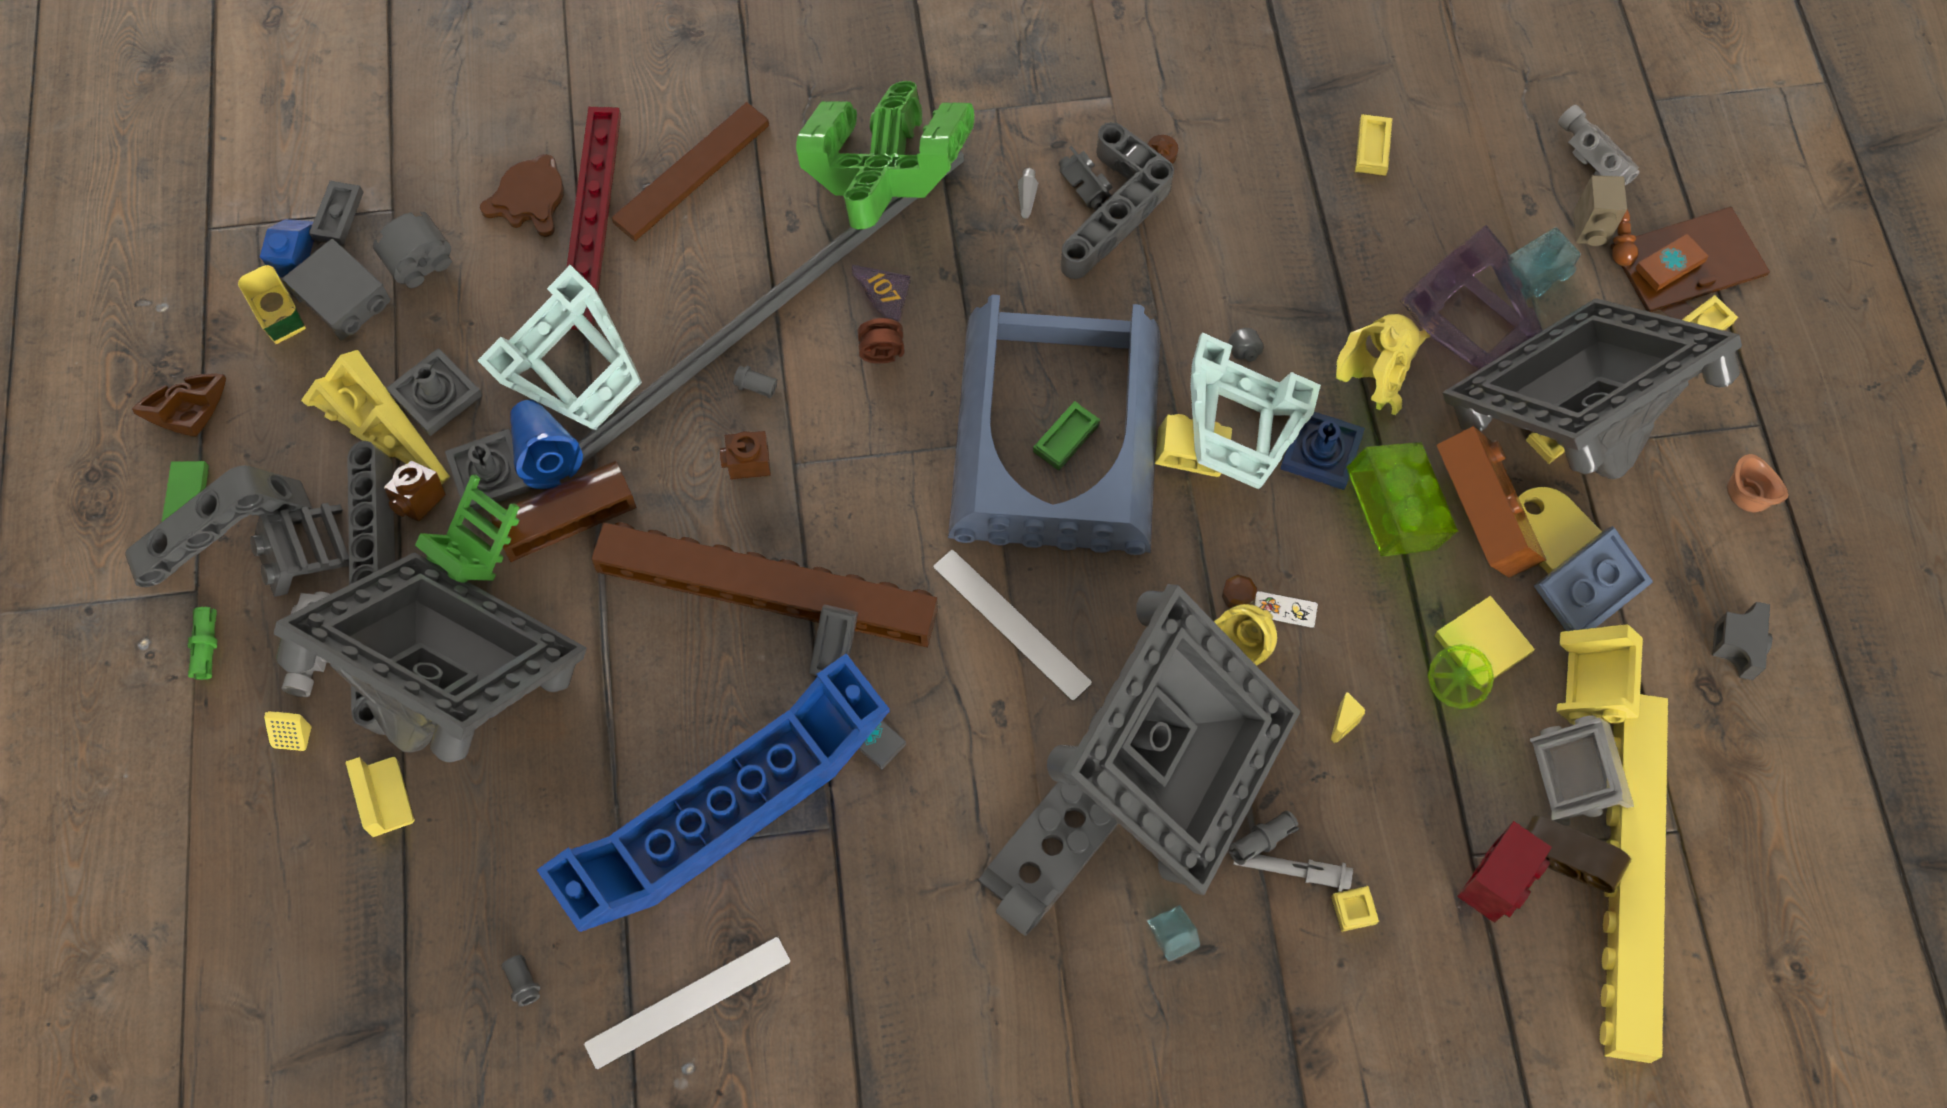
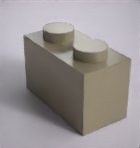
(1600, 210)

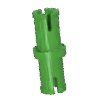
(202, 643)

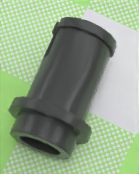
(755, 381)
(521, 981)

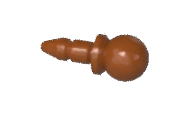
(1625, 250)

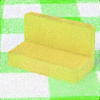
(380, 795)

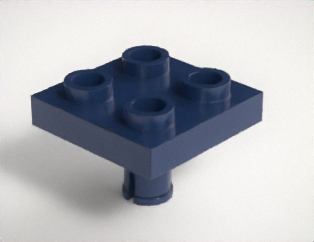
(1324, 450)

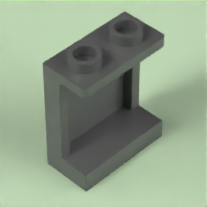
(337, 289)

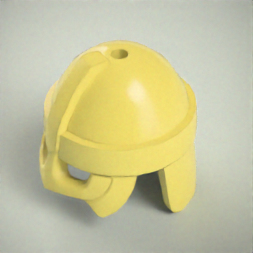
(1250, 630)

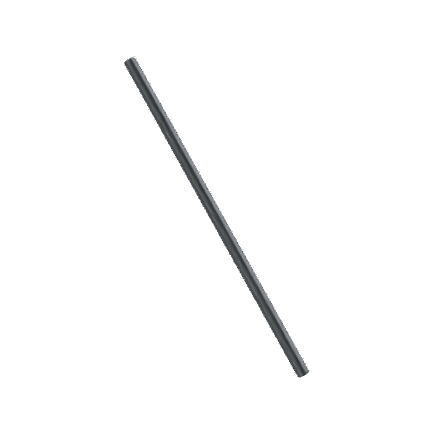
(737, 329)

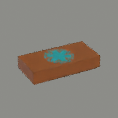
(1671, 262)

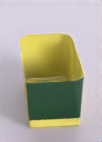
(258, 284)

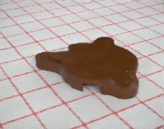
(528, 193)

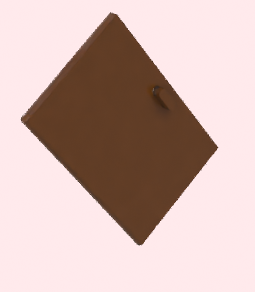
(1729, 262)

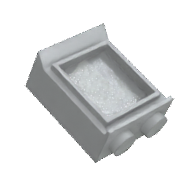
(1581, 769)

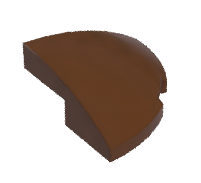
(183, 406)

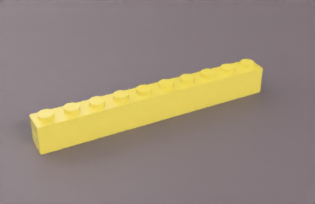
(1638, 905)

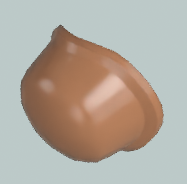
(1755, 485)

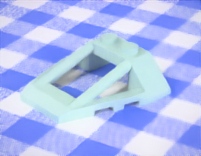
(543, 330)
(1217, 375)

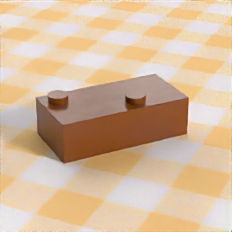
(1491, 502)

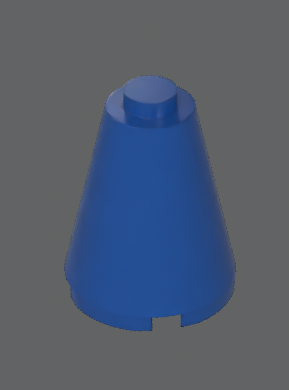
(542, 446)

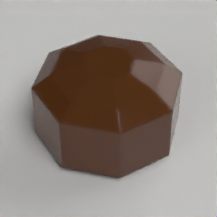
(1239, 591)

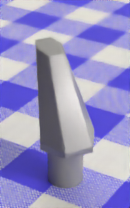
(1027, 190)

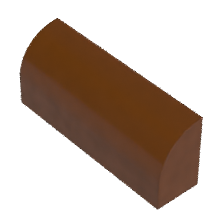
(568, 510)

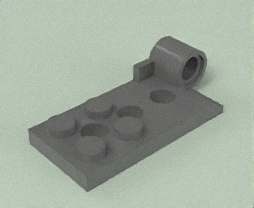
(1027, 903)

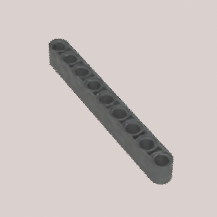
(369, 535)

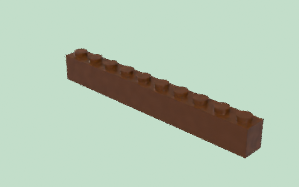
(762, 582)

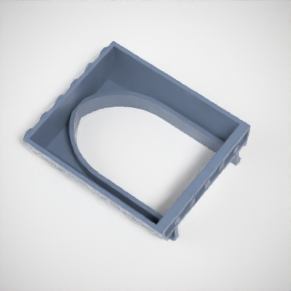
(993, 505)

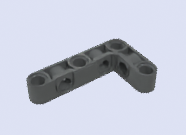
(1131, 202)
(208, 517)

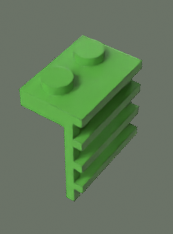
(461, 550)

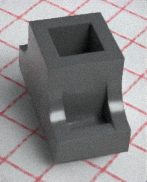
(1744, 639)

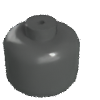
(1246, 344)

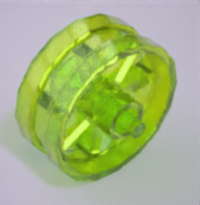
(1461, 676)

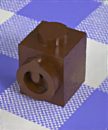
(746, 455)
(414, 490)

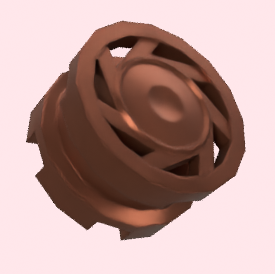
(880, 340)

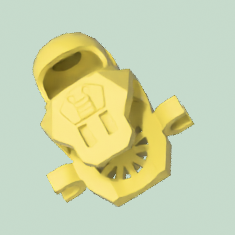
(1398, 343)

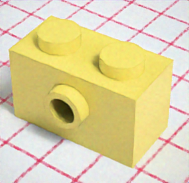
(1176, 444)

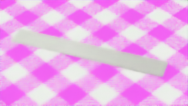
(1013, 625)
(686, 1003)

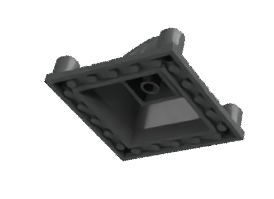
(1597, 381)
(428, 652)
(1180, 739)

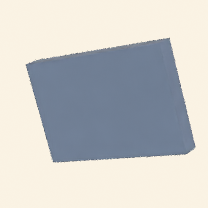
(1593, 582)

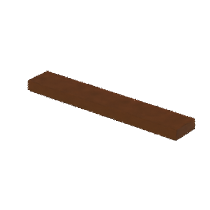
(690, 171)

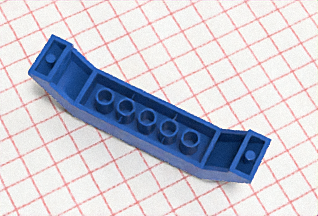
(720, 804)

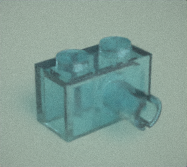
(1544, 262)

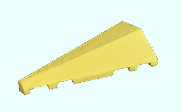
(362, 403)

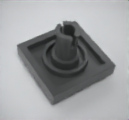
(434, 392)
(490, 460)

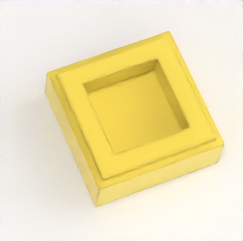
(1355, 908)

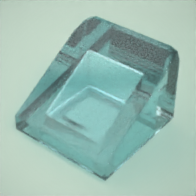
(1174, 933)

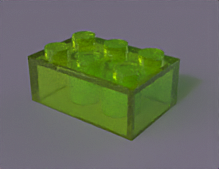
(1401, 498)

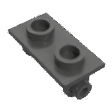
(1078, 169)

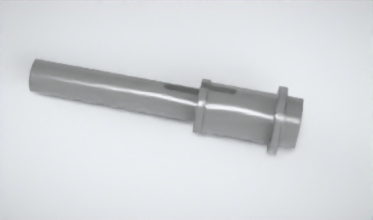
(1313, 871)

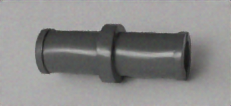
(1263, 837)

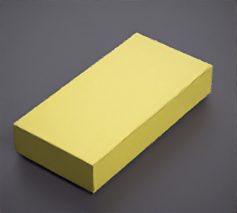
(1373, 145)

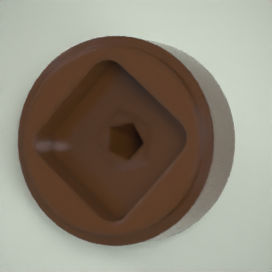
(1165, 146)

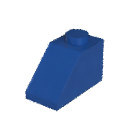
(287, 245)

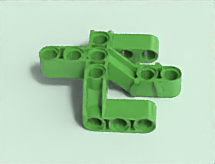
(886, 172)

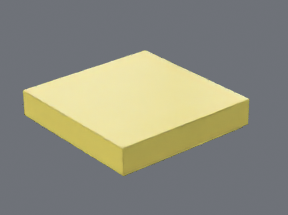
(1491, 633)

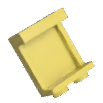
(1602, 673)

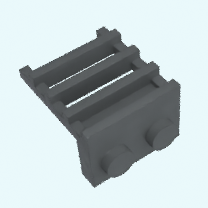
(282, 553)

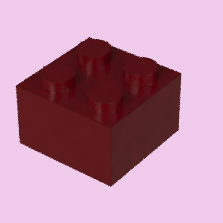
(1506, 873)

